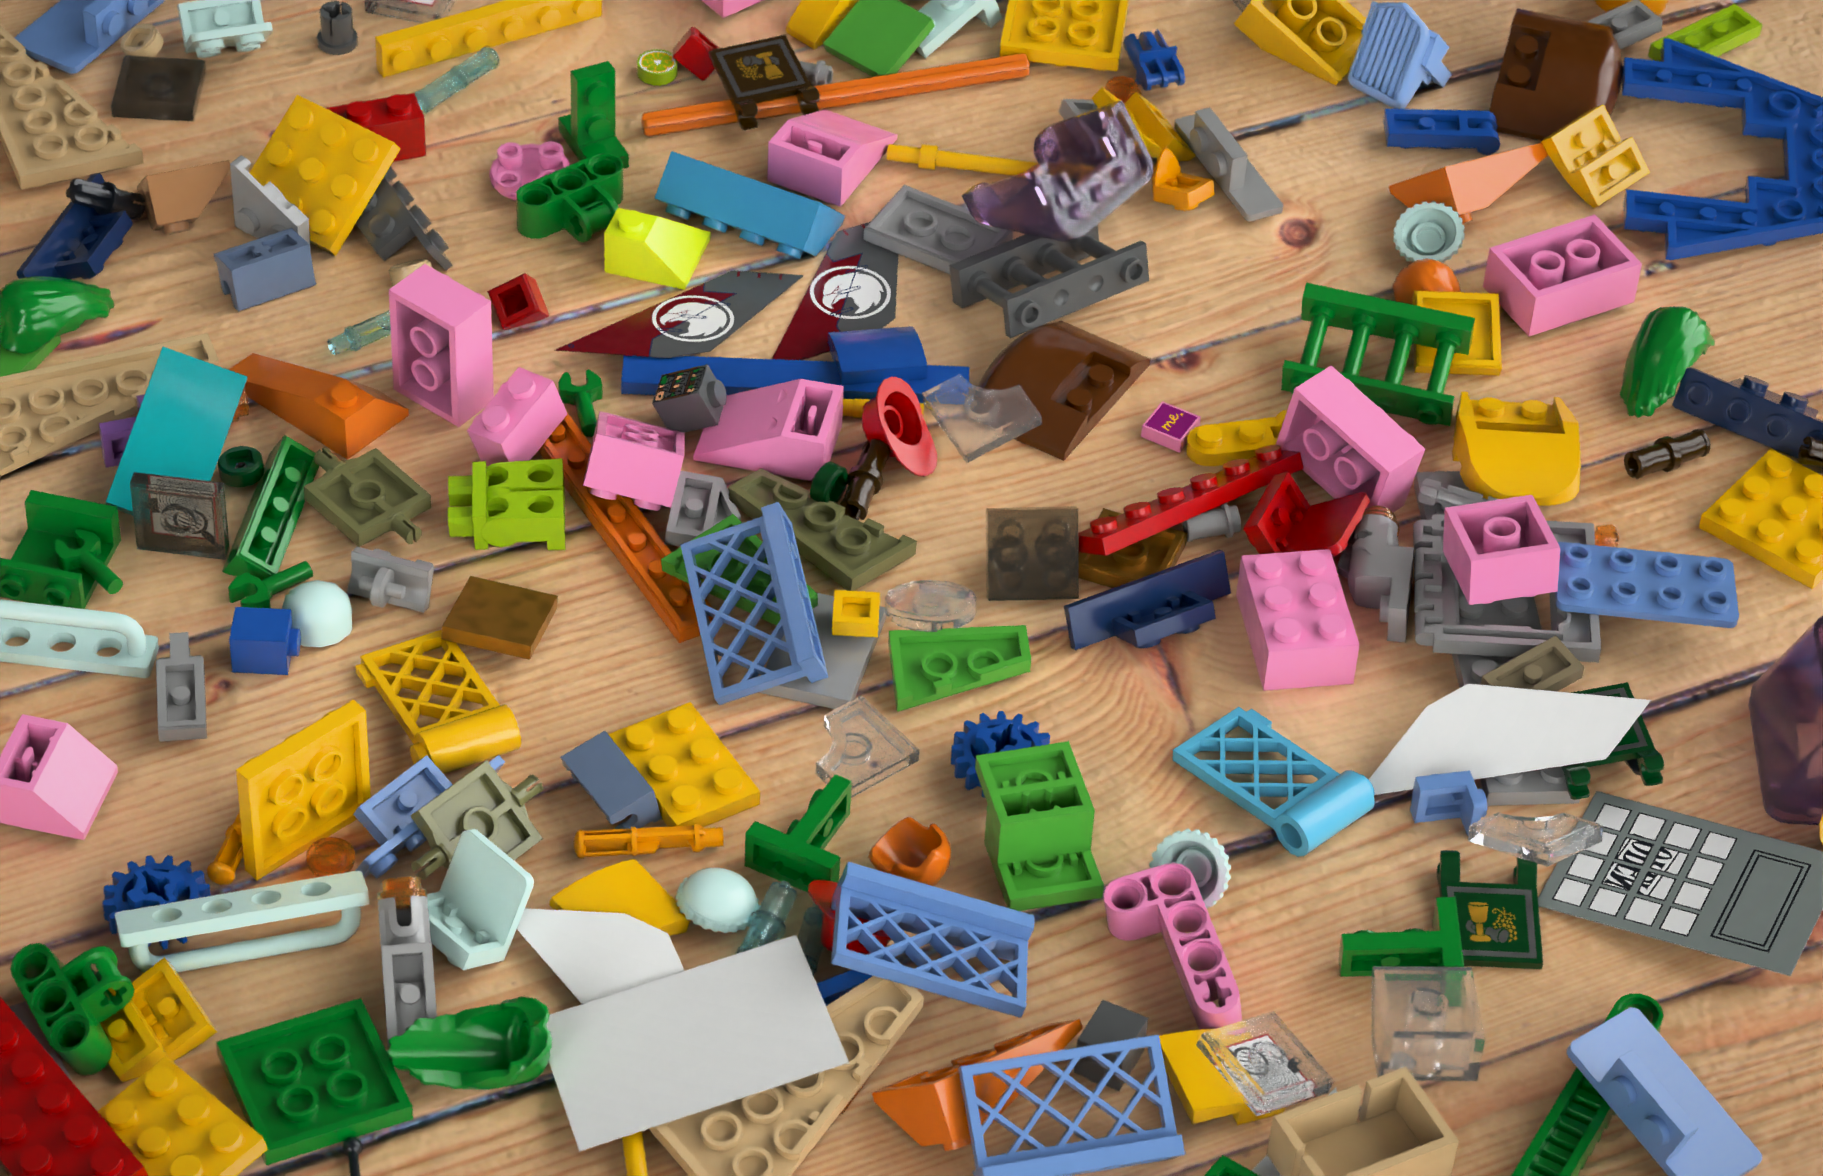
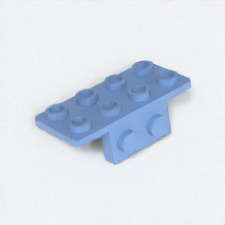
(80, 30)
(1647, 585)
(1661, 1099)

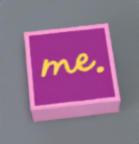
(1169, 426)

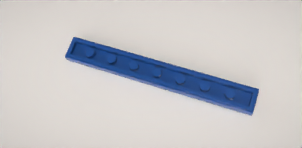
(739, 375)

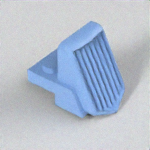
(1397, 55)

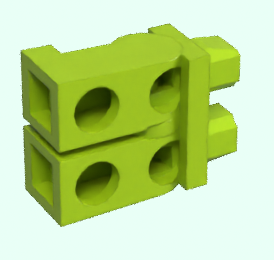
(509, 504)

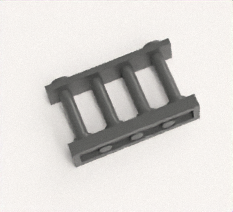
(1045, 300)

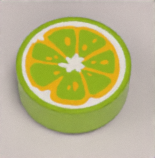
(657, 67)

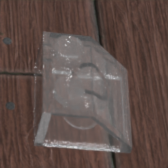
(1426, 1022)

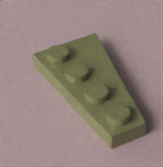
(824, 535)

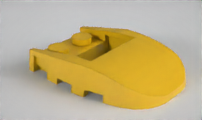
(1518, 449)

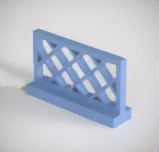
(792, 604)
(937, 919)
(1091, 1153)

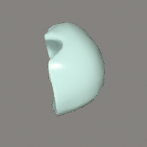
(320, 613)

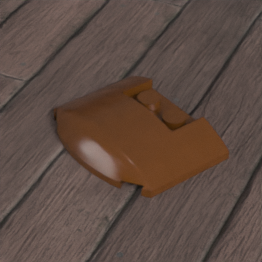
(1554, 74)
(1068, 379)

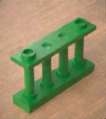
(1387, 319)

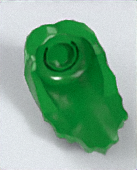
(46, 307)
(1659, 355)
(477, 1046)

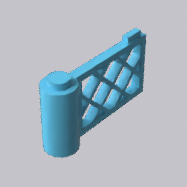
(1311, 810)

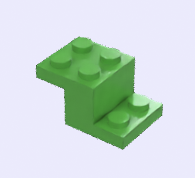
(1039, 826)

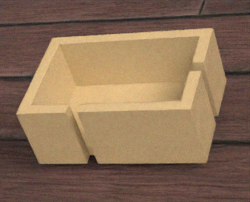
(1395, 1135)

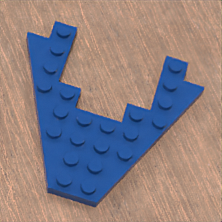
(1770, 109)

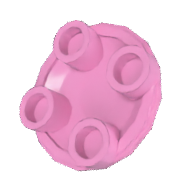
(523, 164)

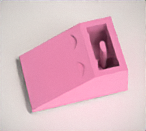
(825, 155)
(776, 428)

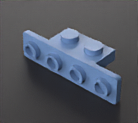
(389, 812)

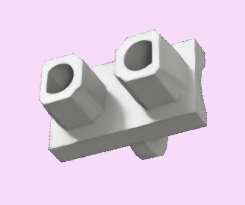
(390, 579)

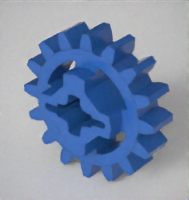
(991, 737)
(152, 886)

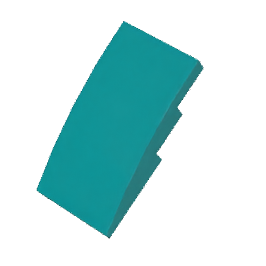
(178, 423)

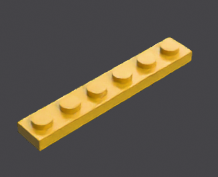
(476, 29)

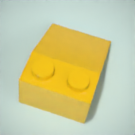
(1306, 33)

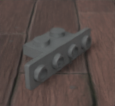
(391, 222)

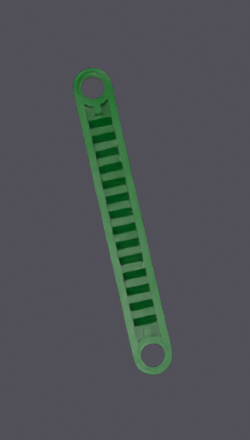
(1578, 1114)

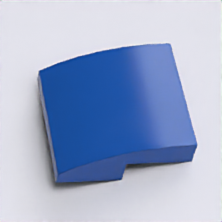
(878, 354)

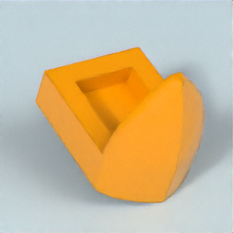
(1178, 188)

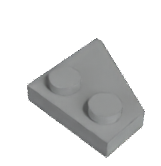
(261, 208)
(697, 506)

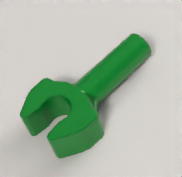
(582, 399)
(86, 558)
(259, 591)

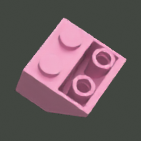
(52, 778)

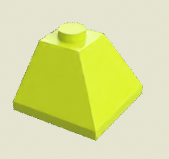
(652, 248)

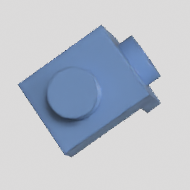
(1448, 797)

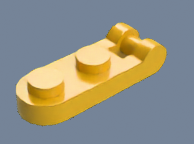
(1232, 440)

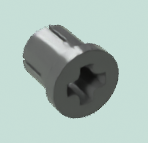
(337, 29)

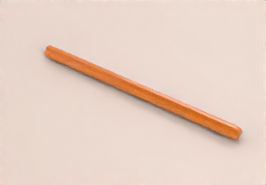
(844, 93)

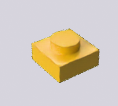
(855, 613)

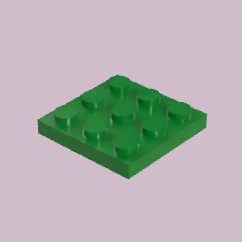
(314, 1080)

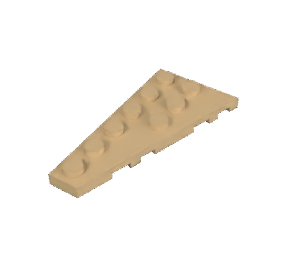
(50, 127)
(69, 400)
(781, 1125)

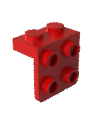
(1288, 523)

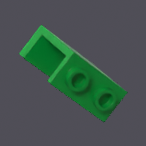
(33, 569)

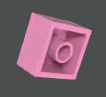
(1501, 549)

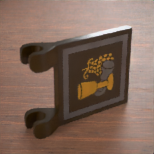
(762, 73)

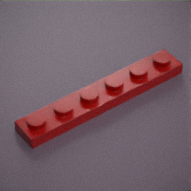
(1180, 504)

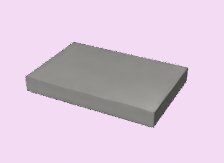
(931, 230)
(844, 659)

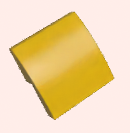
(1150, 124)
(1595, 157)
(627, 890)
(155, 1023)
(1199, 1083)

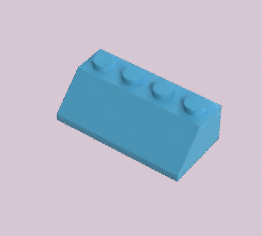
(746, 205)

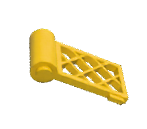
(460, 734)

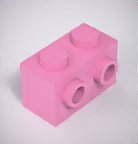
(517, 419)

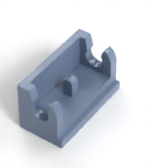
(265, 269)
(612, 782)

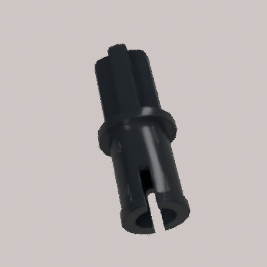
(105, 198)

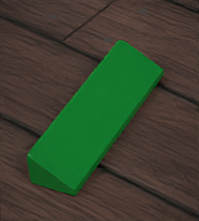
(272, 511)

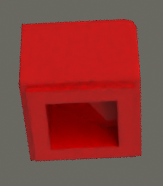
(693, 53)
(518, 302)

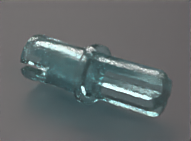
(768, 921)

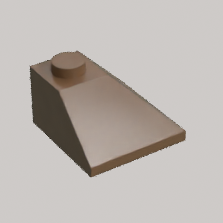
(180, 195)

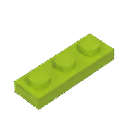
(1714, 33)

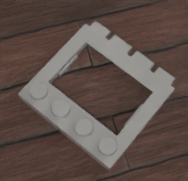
(1438, 604)

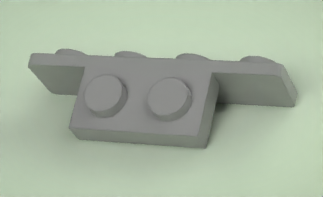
(1228, 164)

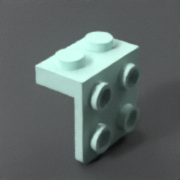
(220, 24)
(478, 903)

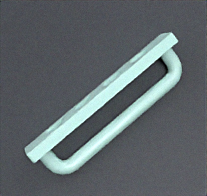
(85, 629)
(243, 909)

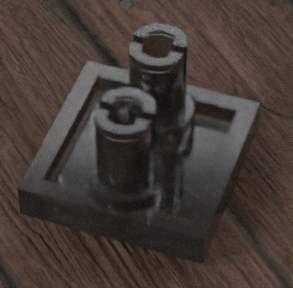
(1032, 553)

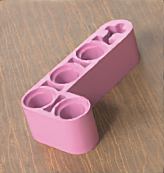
(1156, 912)

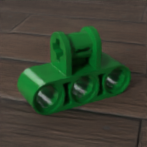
(572, 198)
(73, 1001)

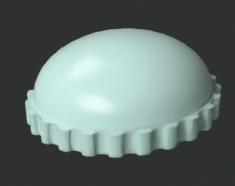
(1429, 232)
(1201, 856)
(717, 900)

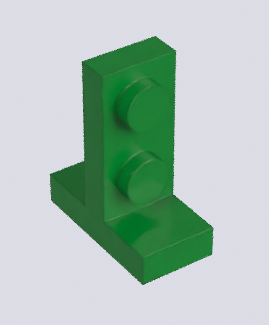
(592, 116)
(800, 852)
(1410, 947)

